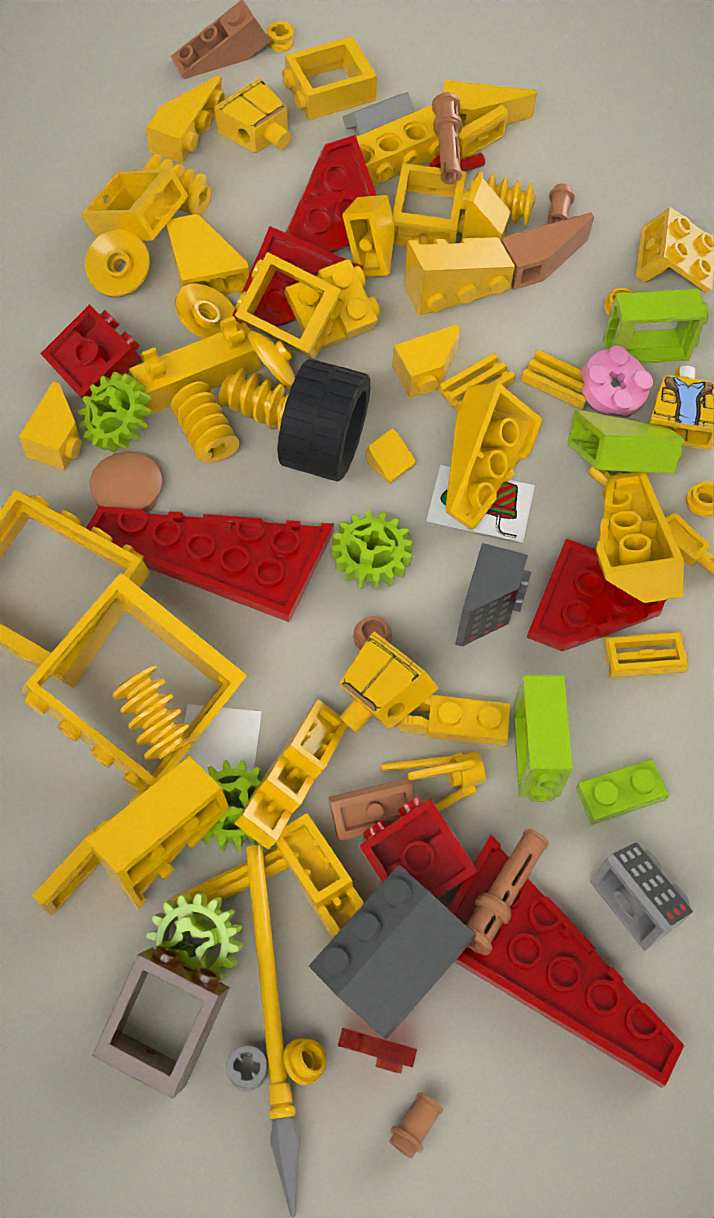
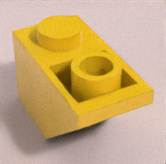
(484, 213)

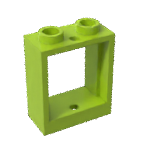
(655, 307)
(542, 737)

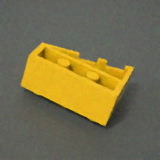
(455, 273)
(156, 827)

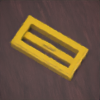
(483, 132)
(561, 374)
(475, 375)
(617, 670)
(67, 877)

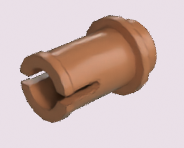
(561, 199)
(415, 1125)

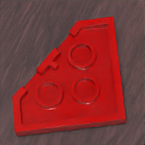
(331, 188)
(304, 255)
(584, 605)

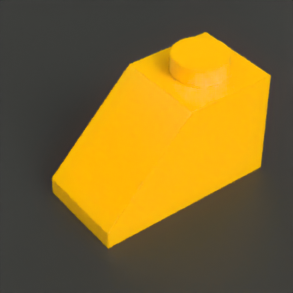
(371, 234)
(425, 360)
(52, 431)

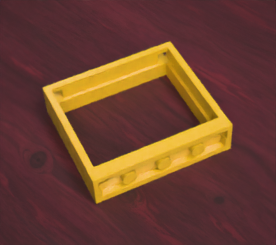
(13, 517)
(171, 632)

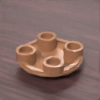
(126, 481)

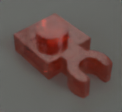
(389, 1054)

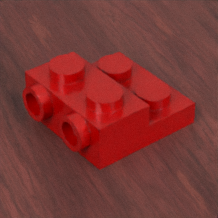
(90, 350)
(421, 845)

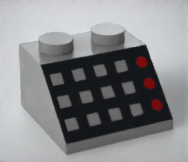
(641, 894)

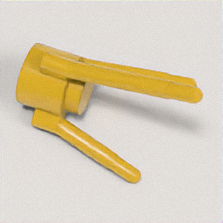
(460, 769)

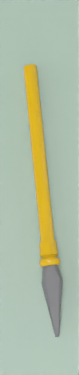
(284, 1133)

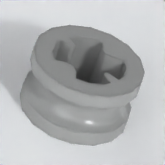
(258, 1059)

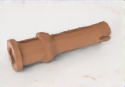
(447, 127)
(494, 907)

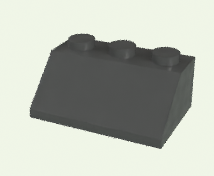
(392, 952)

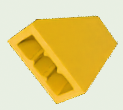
(205, 256)

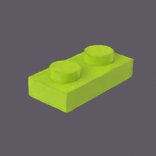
(622, 791)

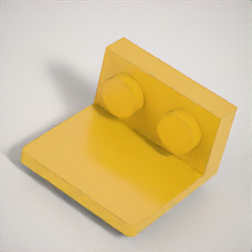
(677, 244)

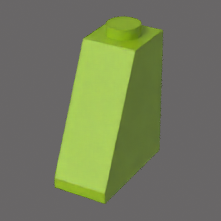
(624, 443)

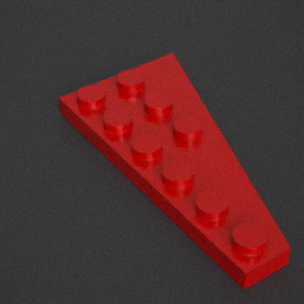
(223, 554)

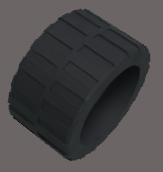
(323, 419)

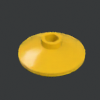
(106, 255)
(202, 309)
(274, 356)

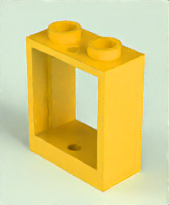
(333, 97)
(136, 203)
(411, 226)
(321, 320)

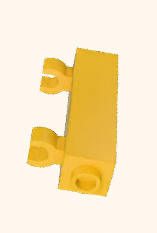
(204, 361)

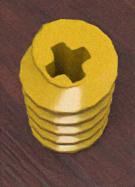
(194, 185)
(517, 201)
(253, 399)
(204, 423)
(152, 714)

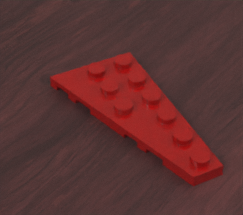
(559, 975)

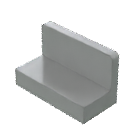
(379, 113)

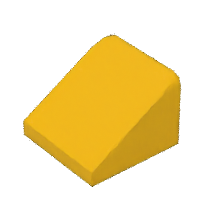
(389, 456)

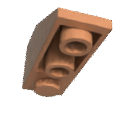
(223, 43)
(545, 248)

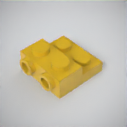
(356, 315)

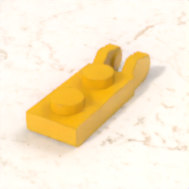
(461, 720)

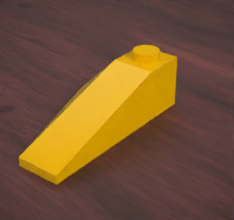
(488, 442)
(637, 543)

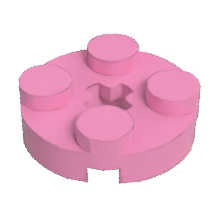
(627, 370)

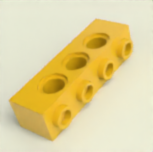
(399, 142)

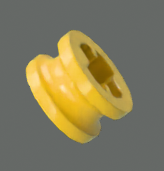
(281, 36)

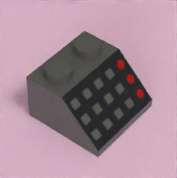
(493, 593)

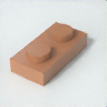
(365, 807)

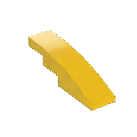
(292, 775)
(319, 874)

